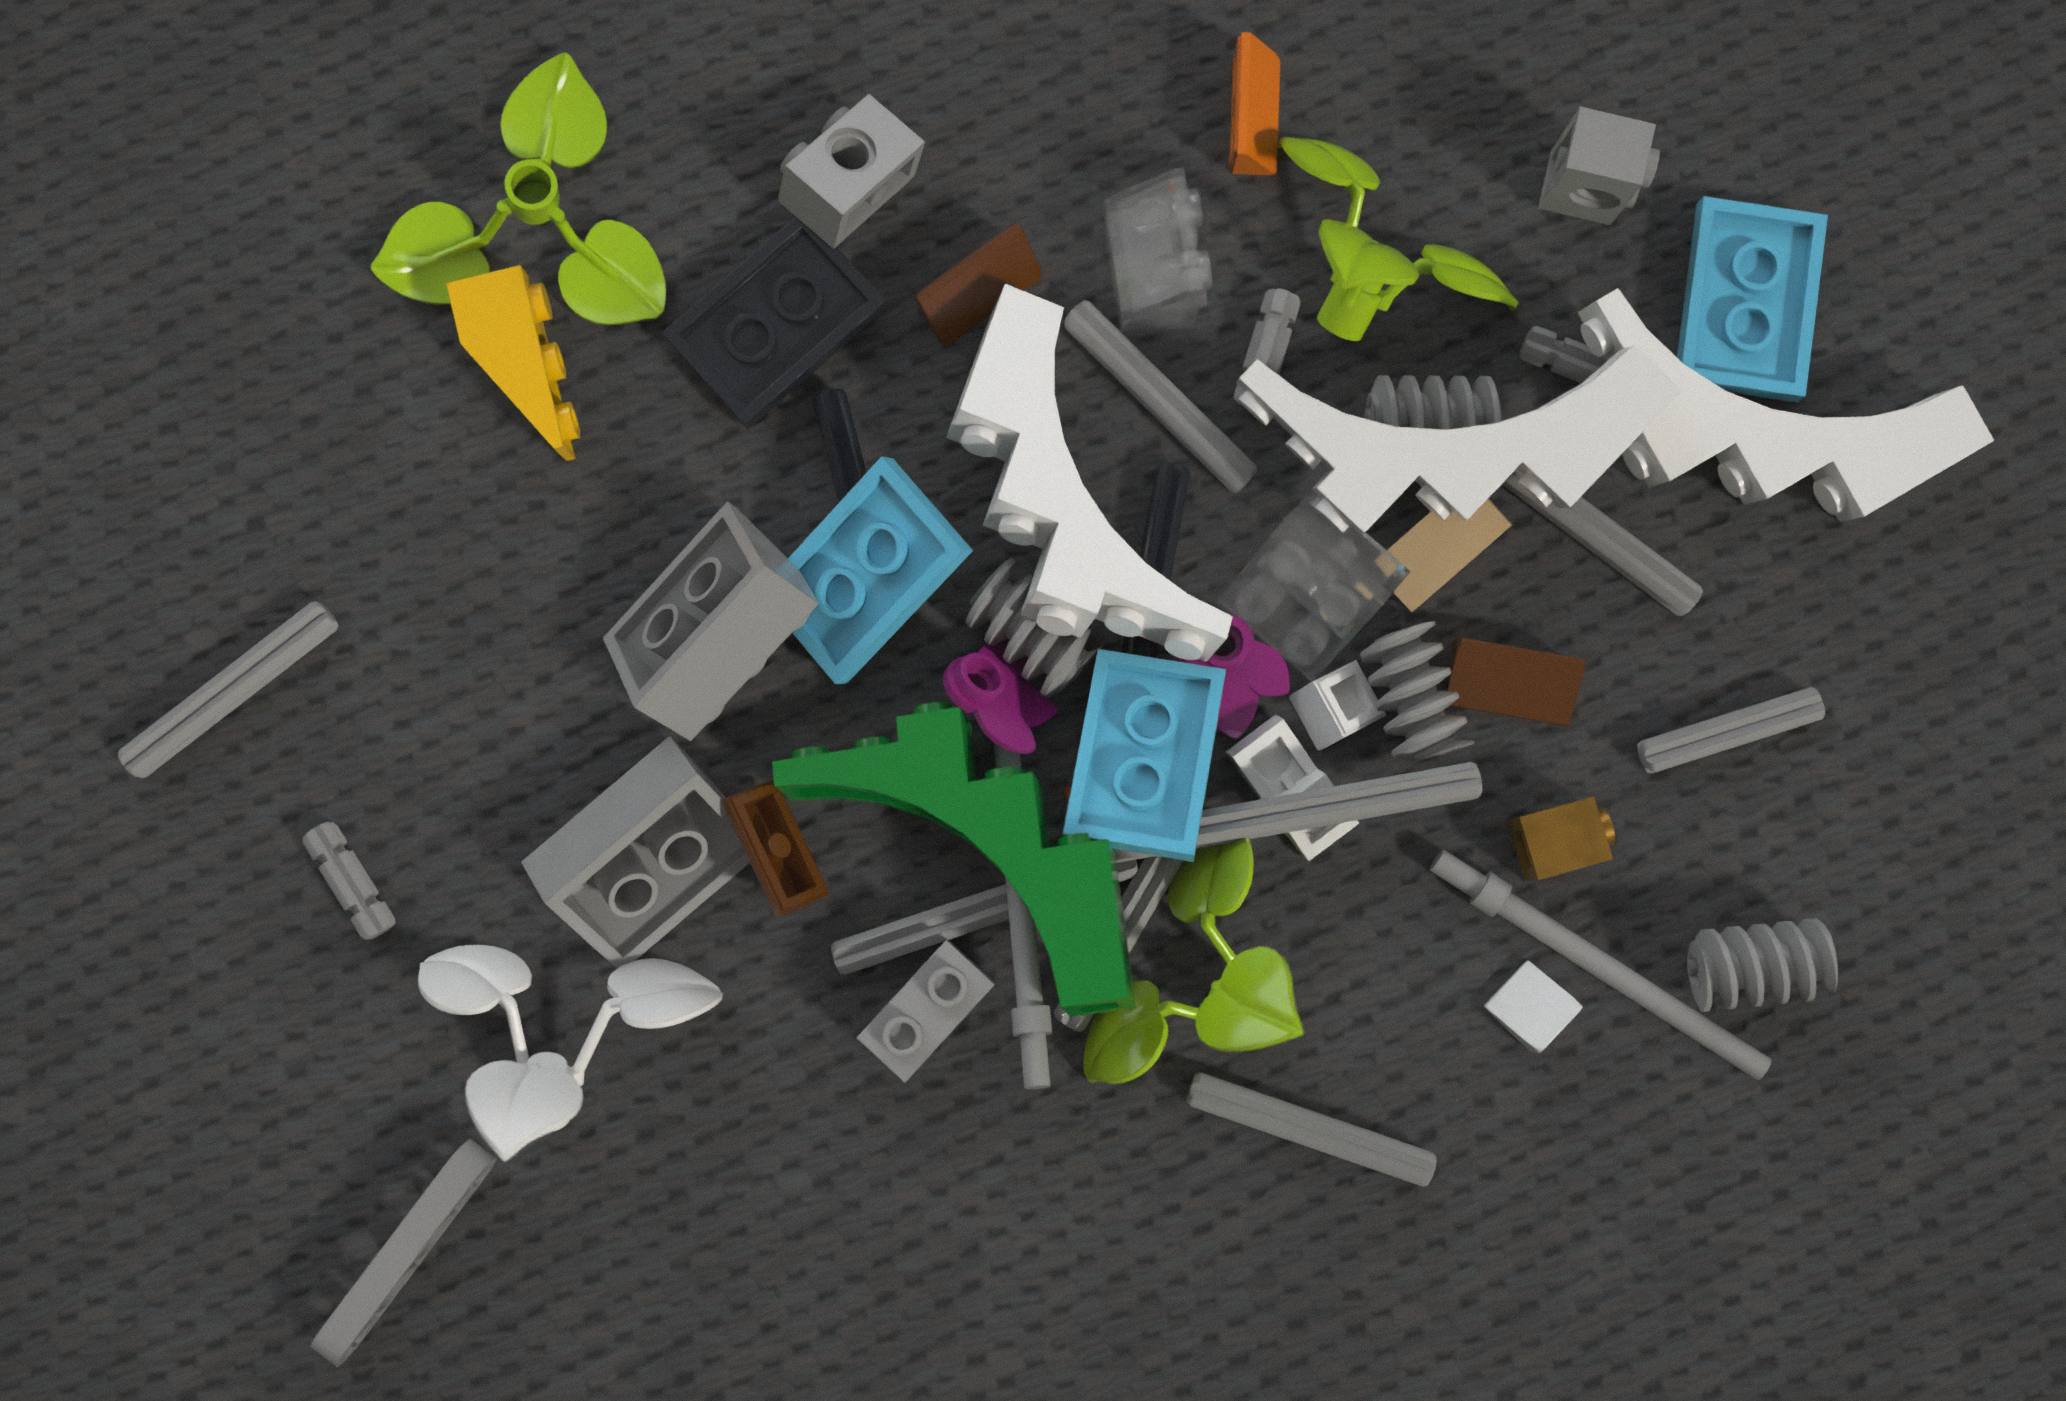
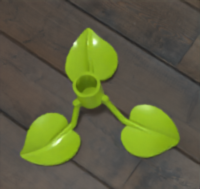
(546, 119)
(1366, 265)
(1245, 1007)

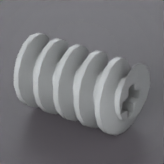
(1434, 405)
(1001, 605)
(1414, 694)
(1760, 960)

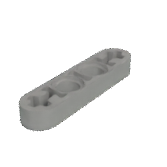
(403, 1252)

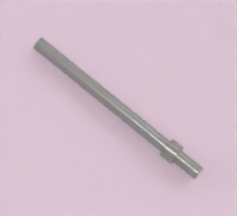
(1494, 897)
(1031, 1018)

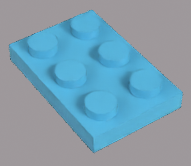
(1752, 297)
(872, 567)
(1145, 754)

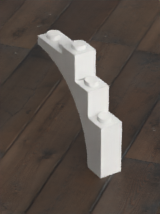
(1554, 447)
(1764, 450)
(1041, 501)

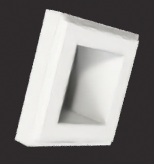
(1336, 705)
(1532, 1007)

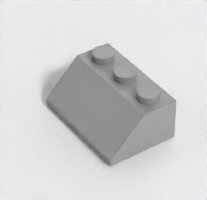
(708, 623)
(639, 856)

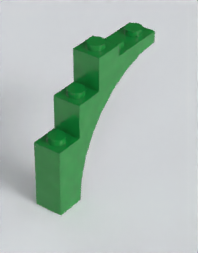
(934, 776)

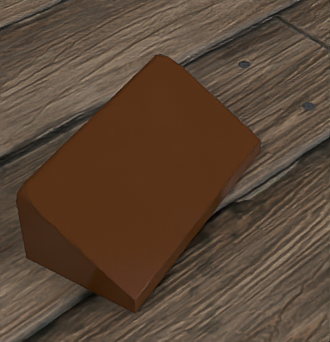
(972, 287)
(1514, 681)
(775, 848)

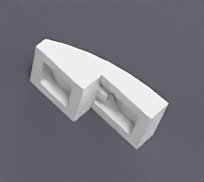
(1279, 766)

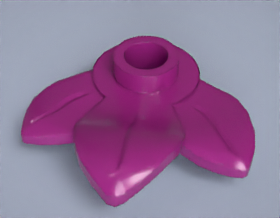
(1250, 672)
(998, 697)

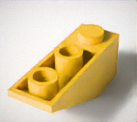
(504, 331)

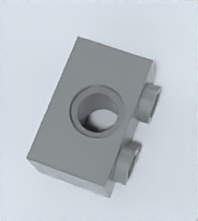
(1599, 166)
(840, 199)
(926, 1010)

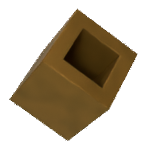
(1562, 839)

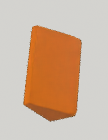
(1254, 107)

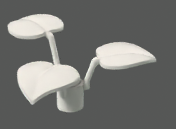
(542, 1093)

